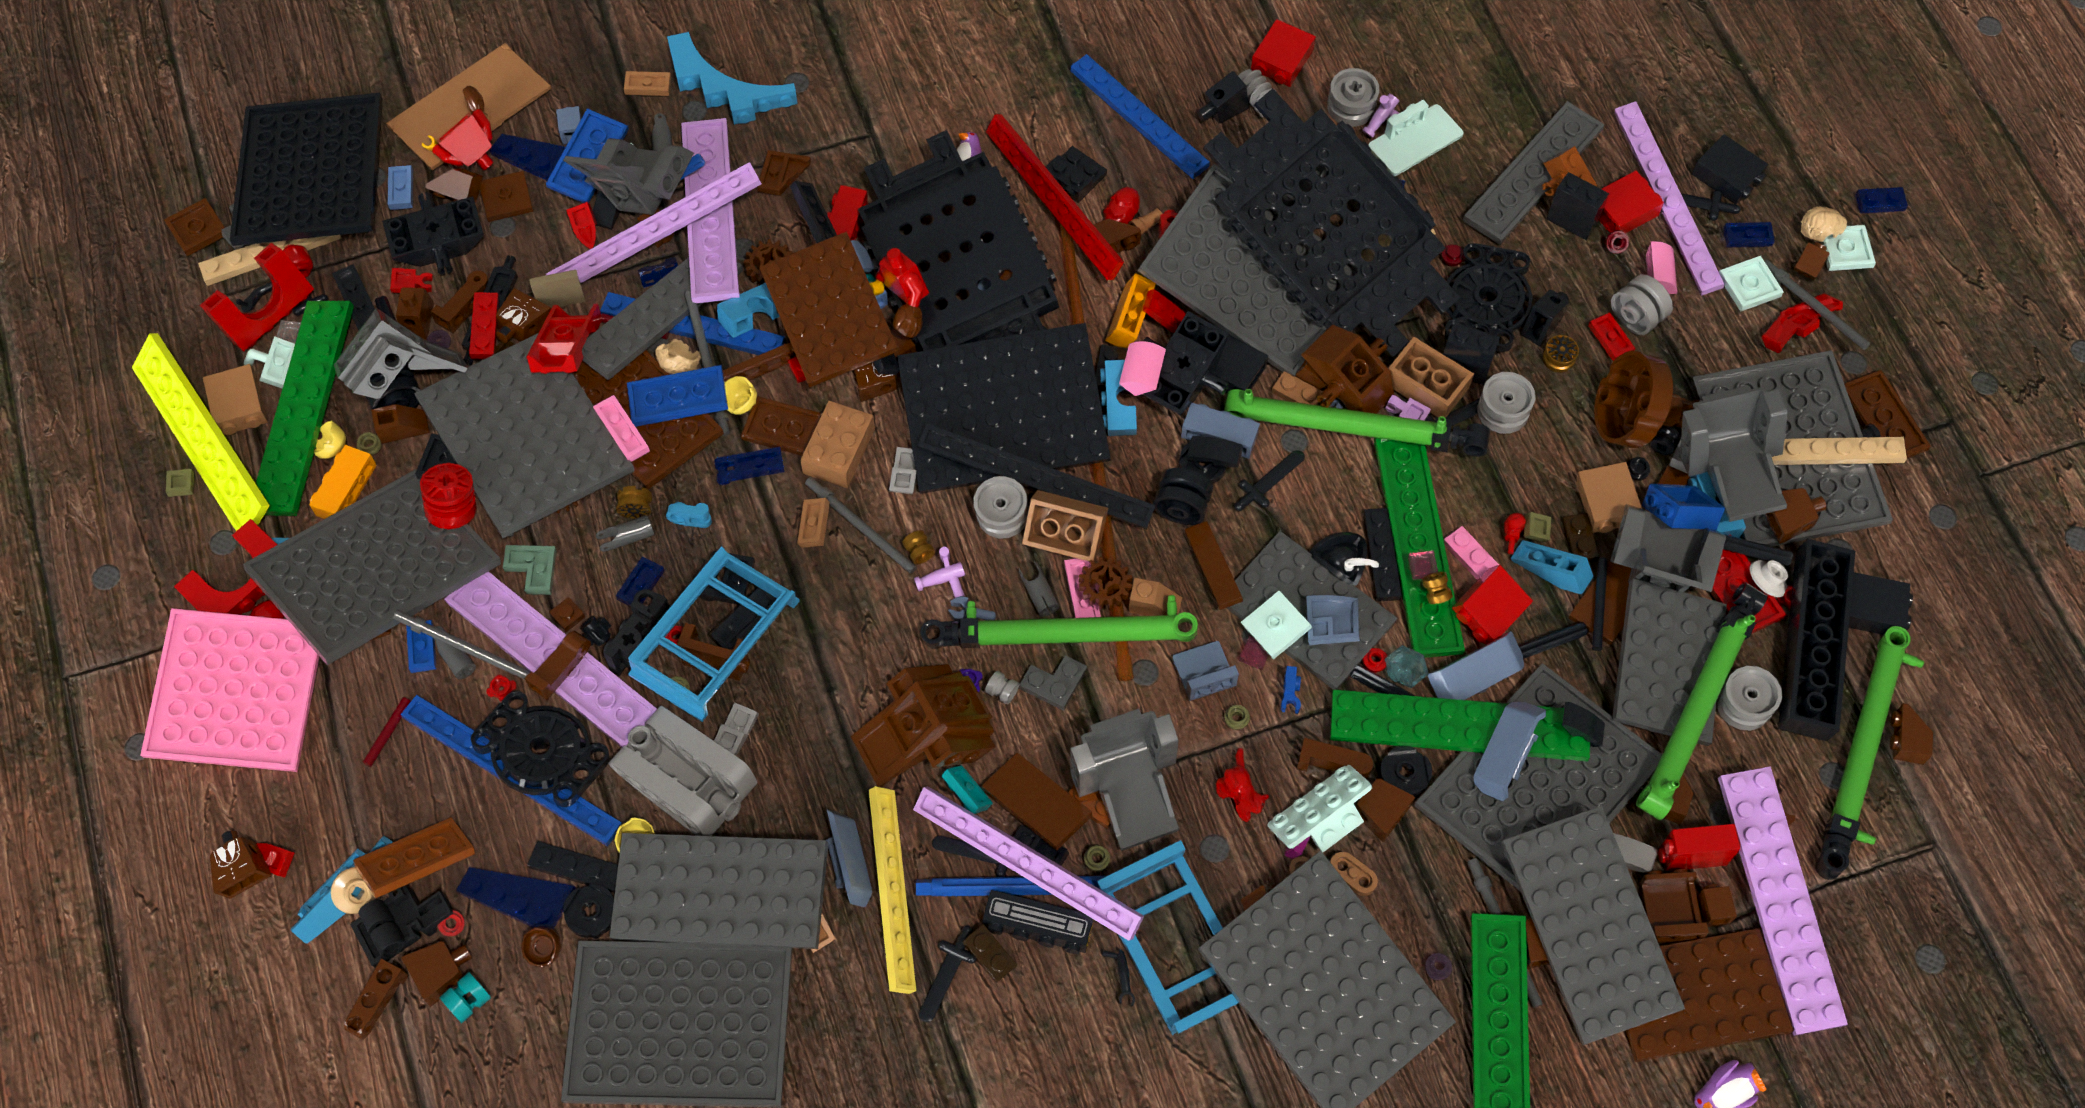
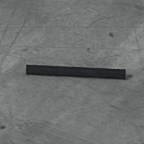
(1599, 609)

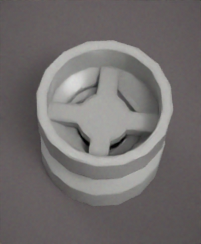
(1002, 687)

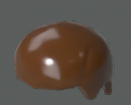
(541, 946)

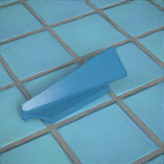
(319, 909)

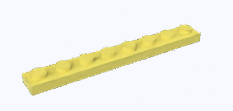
(892, 891)

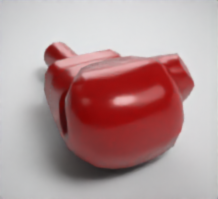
(1513, 527)

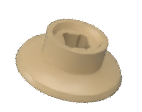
(343, 888)

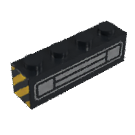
(1038, 922)

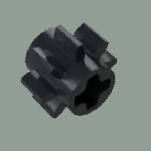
(596, 630)

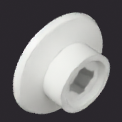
(1769, 577)

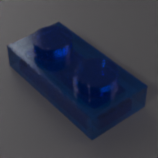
(1881, 200)
(1749, 234)
(643, 576)

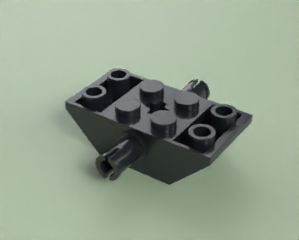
(434, 233)
(1199, 346)

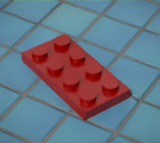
(1731, 573)

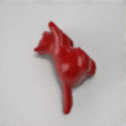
(1239, 787)

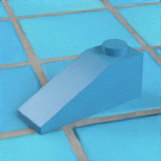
(1555, 566)

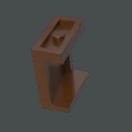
(710, 654)
(1672, 906)

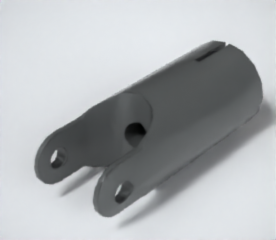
(661, 133)
(626, 533)
(1041, 593)
(456, 660)

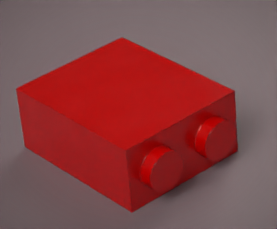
(1283, 52)
(1630, 203)
(1492, 604)
(1699, 847)

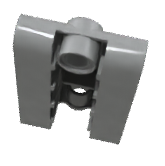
(684, 772)

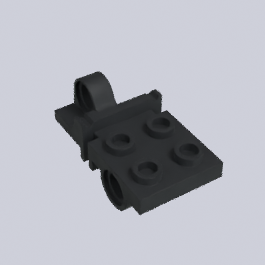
(634, 630)
(395, 923)

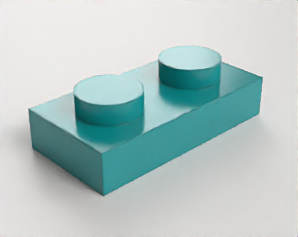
(967, 789)

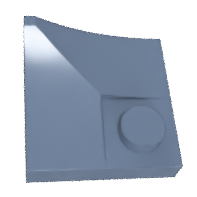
(1332, 619)

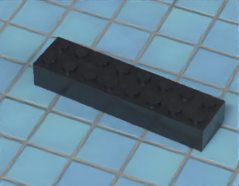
(1817, 640)

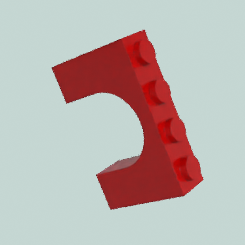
(288, 290)
(236, 602)

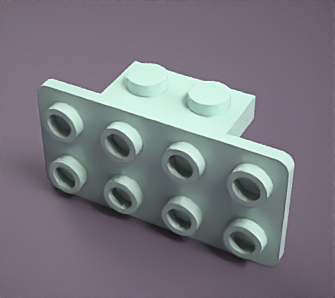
(1414, 136)
(1323, 812)

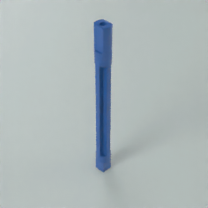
(983, 885)

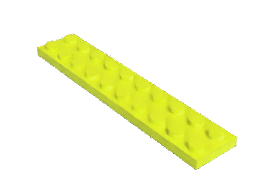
(199, 434)

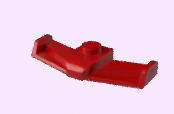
(1797, 320)

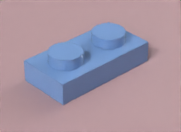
(400, 187)

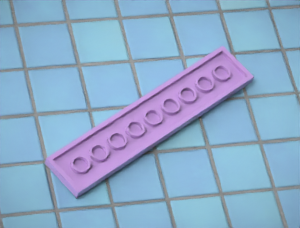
(713, 235)
(533, 638)
(1782, 901)

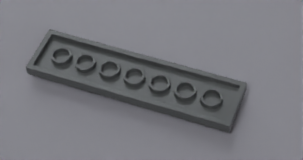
(1521, 183)
(640, 323)

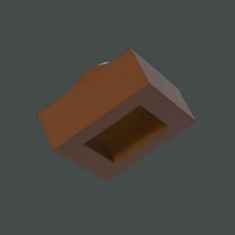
(567, 614)

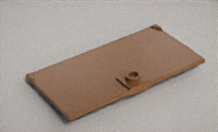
(500, 78)

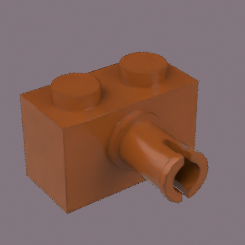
(1563, 163)

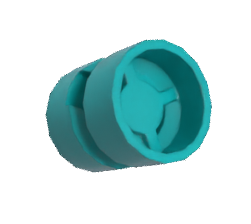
(454, 1000)

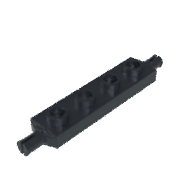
(501, 282)

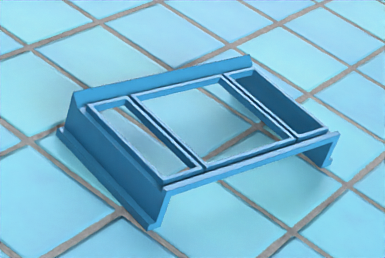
(670, 689)
(1137, 871)

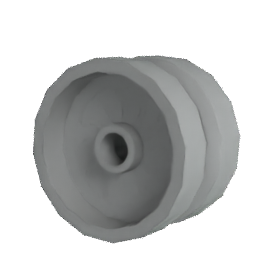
(1353, 97)
(1641, 304)
(1506, 402)
(1001, 507)
(1749, 698)

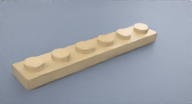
(243, 260)
(1842, 451)

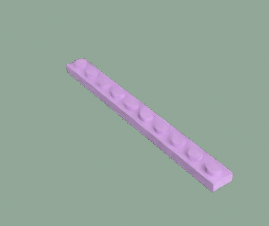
(1674, 207)
(662, 223)
(1029, 863)

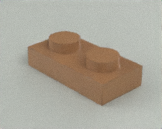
(647, 83)
(1295, 390)
(813, 522)

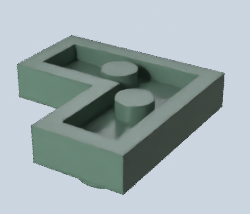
(537, 562)

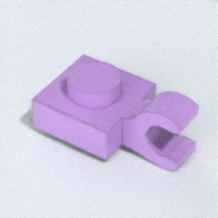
(1411, 409)

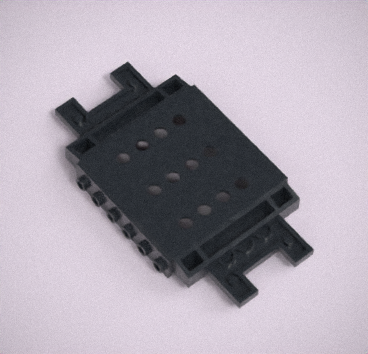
(1273, 166)
(925, 189)

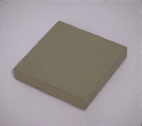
(558, 289)

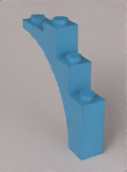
(718, 89)

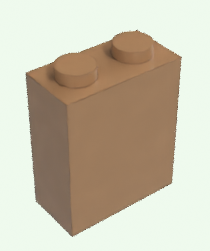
(235, 399)
(1605, 494)

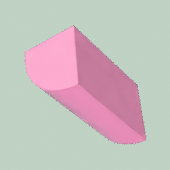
(1661, 265)
(1142, 367)

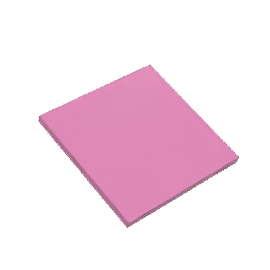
(231, 692)

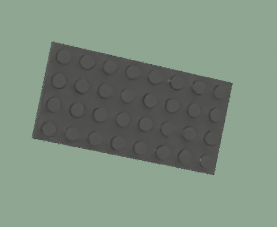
(719, 890)
(1592, 925)

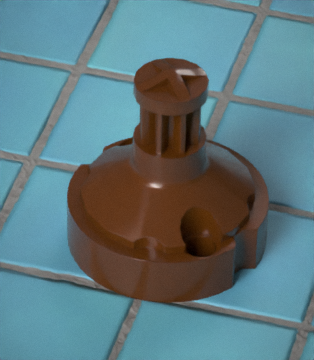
(1637, 400)

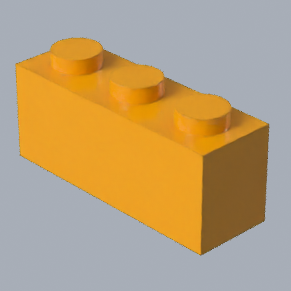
(1129, 313)
(343, 482)

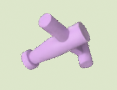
(1385, 109)
(948, 573)

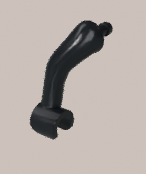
(250, 302)
(1123, 972)

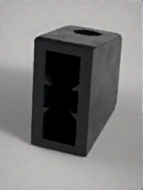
(1225, 99)
(1550, 306)

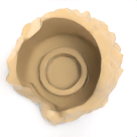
(1822, 222)
(676, 357)

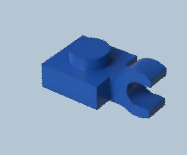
(1291, 684)

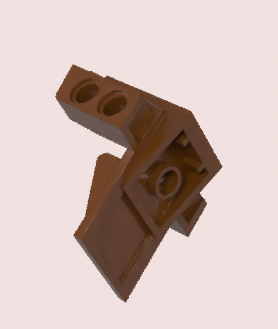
(932, 717)

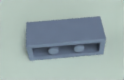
(1222, 425)

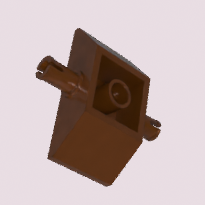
(1350, 370)

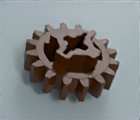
(763, 255)
(1094, 578)

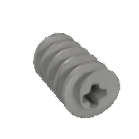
(1256, 86)

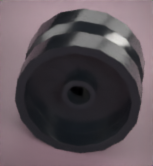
(399, 392)
(1183, 496)

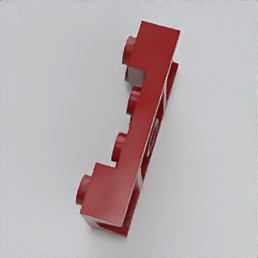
(561, 341)

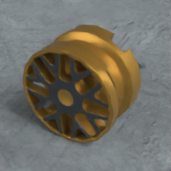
(1560, 355)
(634, 502)

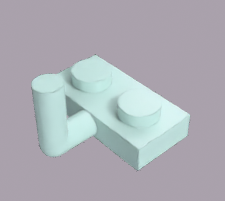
(275, 361)

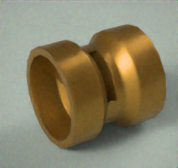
(919, 548)
(1437, 587)

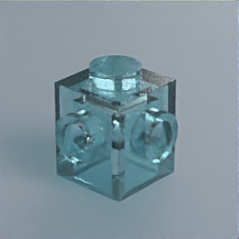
(1406, 666)

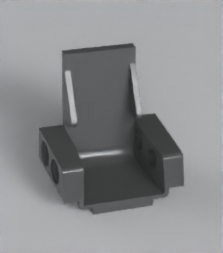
(632, 176)
(384, 336)
(1734, 441)
(1666, 554)
(1123, 763)

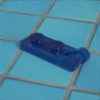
(749, 465)

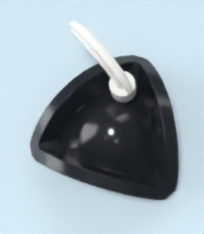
(1343, 556)

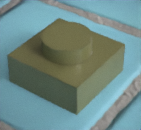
(180, 482)
(1537, 527)

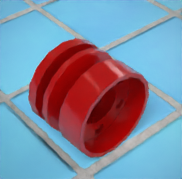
(448, 496)

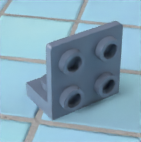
(1205, 670)

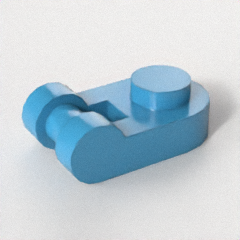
(689, 515)

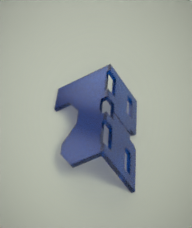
(655, 274)

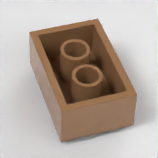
(1429, 377)
(837, 444)
(1065, 525)

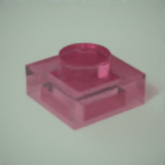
(1422, 564)
(1254, 654)

